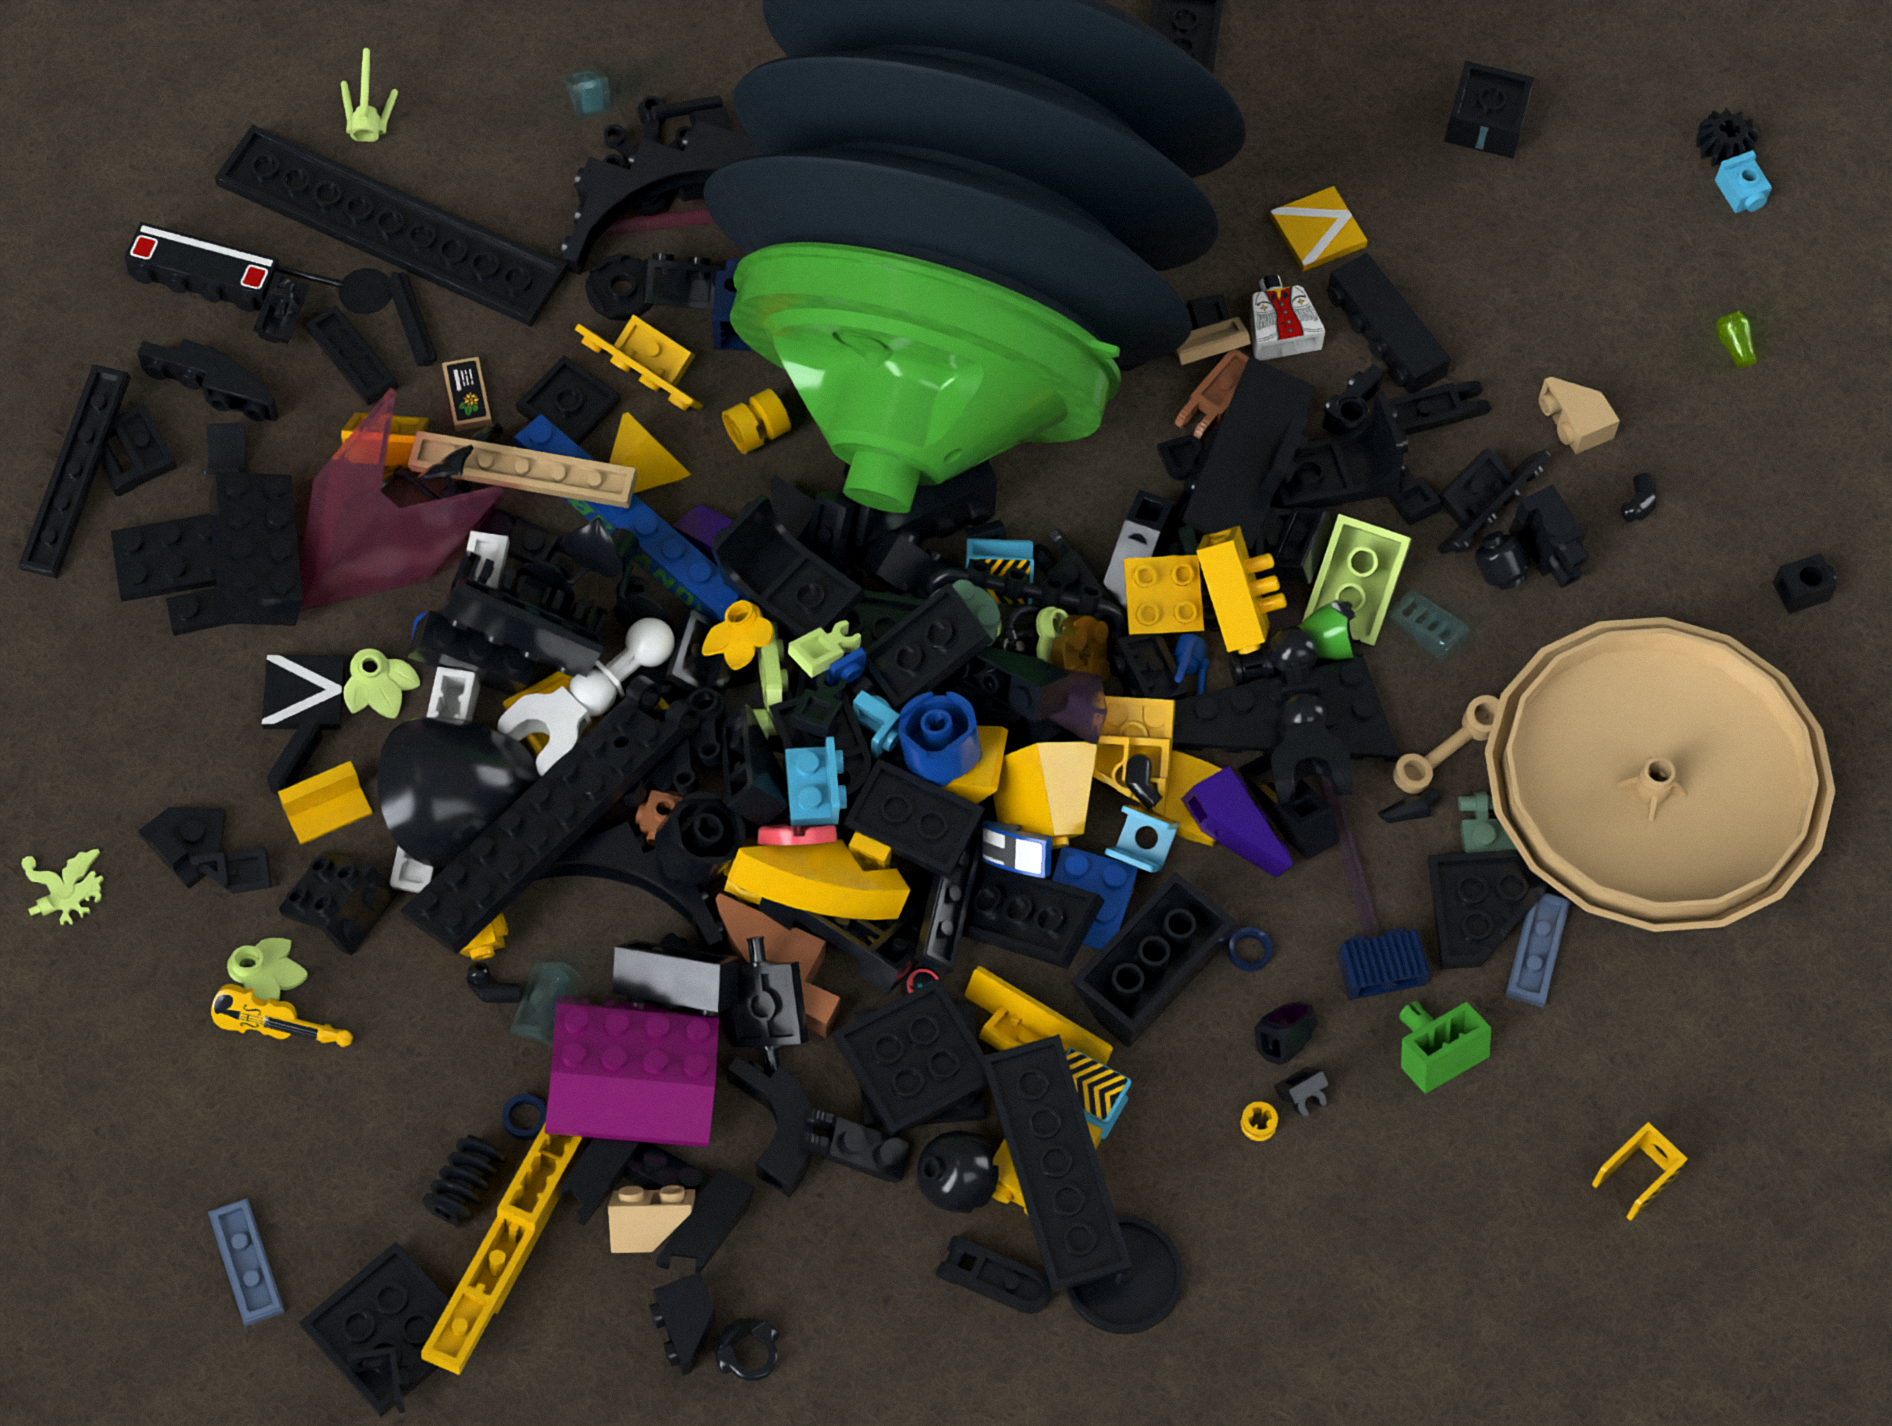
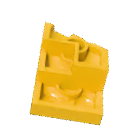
(1132, 728)

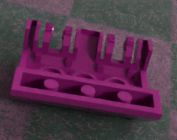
(632, 1072)

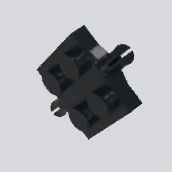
(768, 1006)

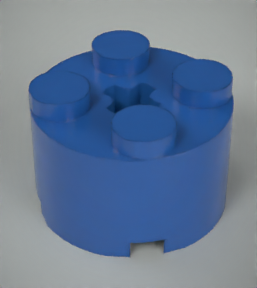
(939, 737)

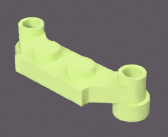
(772, 678)

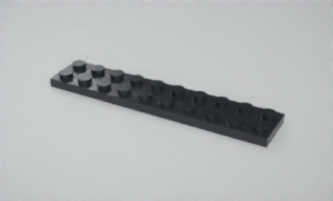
(391, 225)

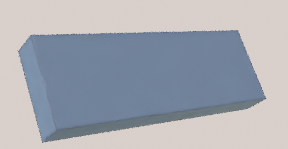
(1538, 950)
(246, 1262)

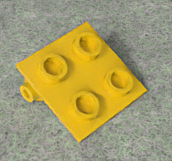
(1163, 594)

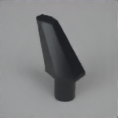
(1411, 807)

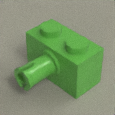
(1442, 1046)

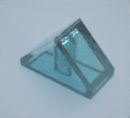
(588, 92)

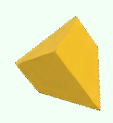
(641, 450)

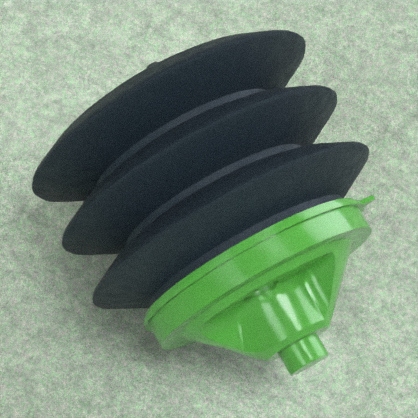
(965, 220)

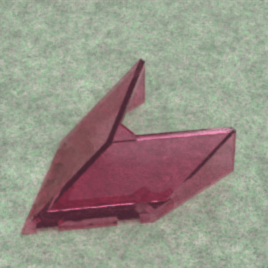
(361, 539)

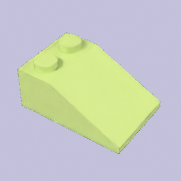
(1362, 568)

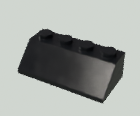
(1153, 959)

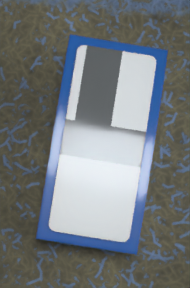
(1016, 850)

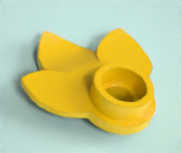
(739, 634)

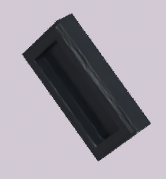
(295, 755)

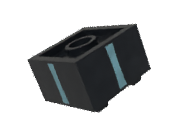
(1489, 109)

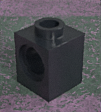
(1797, 594)

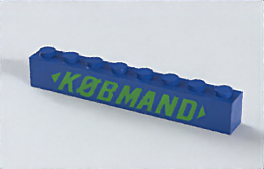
(661, 549)

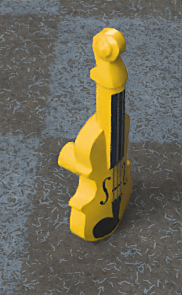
(241, 1010)

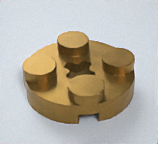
(1084, 637)

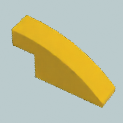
(820, 880)

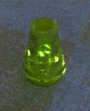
(1737, 338)

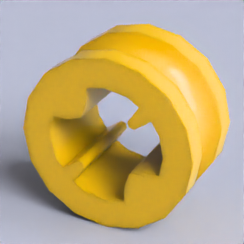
(1266, 1110)

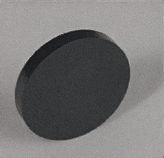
(1137, 1297)

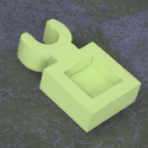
(819, 650)

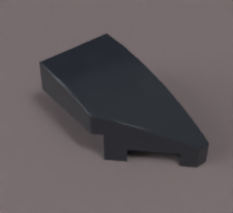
(237, 870)

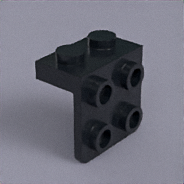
(340, 899)

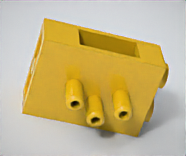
(1236, 591)

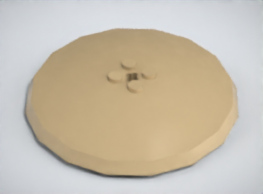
(1659, 774)

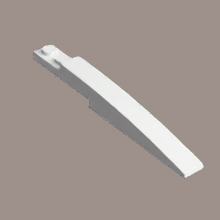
(453, 696)

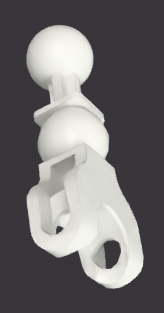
(566, 713)

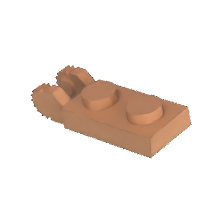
(1214, 394)

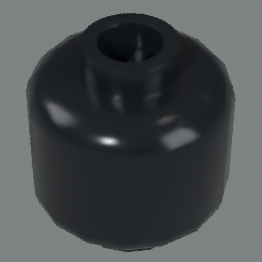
(1502, 560)

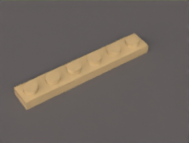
(530, 469)

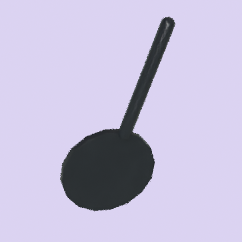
(360, 291)

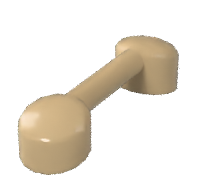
(1415, 772)

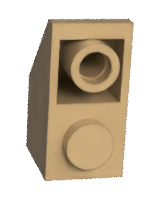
(1580, 414)
(646, 1217)

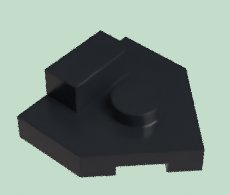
(183, 834)

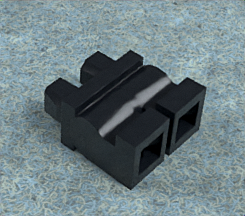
(1552, 535)

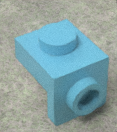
(880, 719)

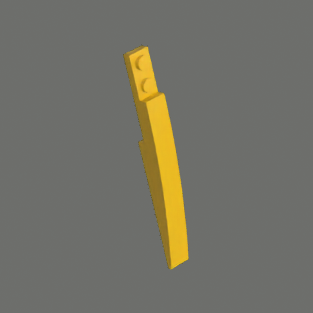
(504, 1249)

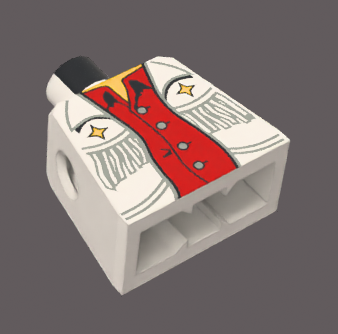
(1283, 321)

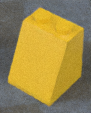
(1047, 789)

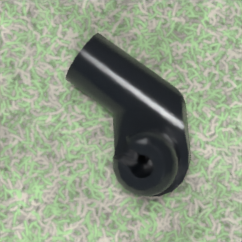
(488, 989)

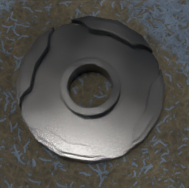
(611, 303)

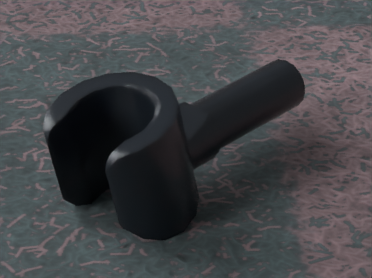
(866, 685)

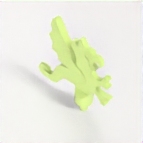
(66, 895)

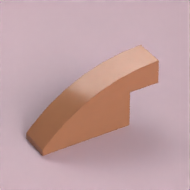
(782, 946)

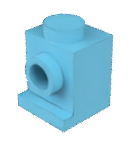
(1743, 183)

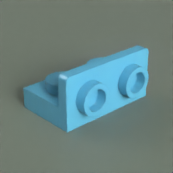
(814, 785)

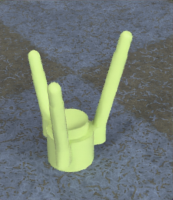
(365, 122)

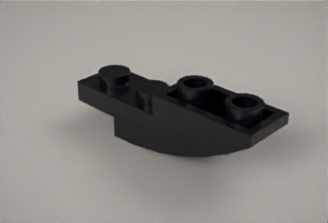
(222, 379)

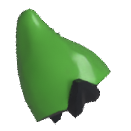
(1332, 631)

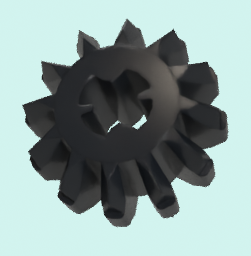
(1725, 136)

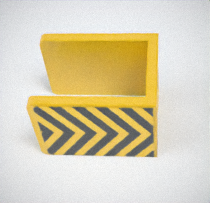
(1645, 1139)

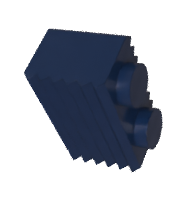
(1383, 963)

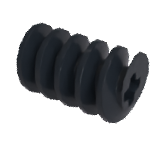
(462, 1178)

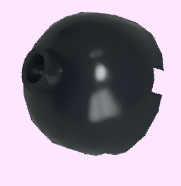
(958, 1171)

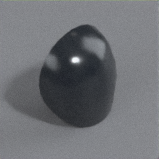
(448, 784)

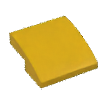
(1184, 774)

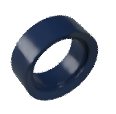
(1251, 932)
(521, 1100)

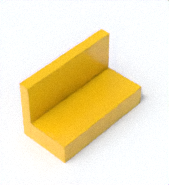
(324, 802)

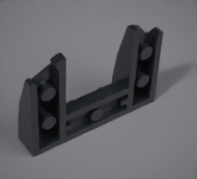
(882, 955)
(715, 1212)

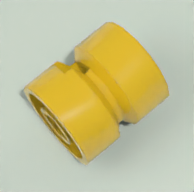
(759, 420)

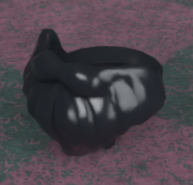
(736, 1331)

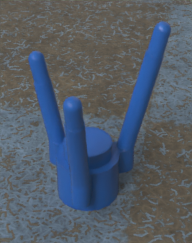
(1189, 657)

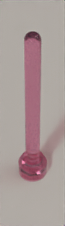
(659, 222)

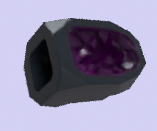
(1285, 1032)

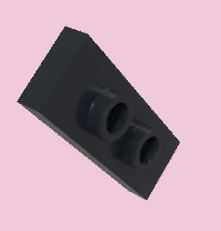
(351, 355)

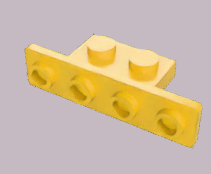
(649, 353)
(1023, 1019)

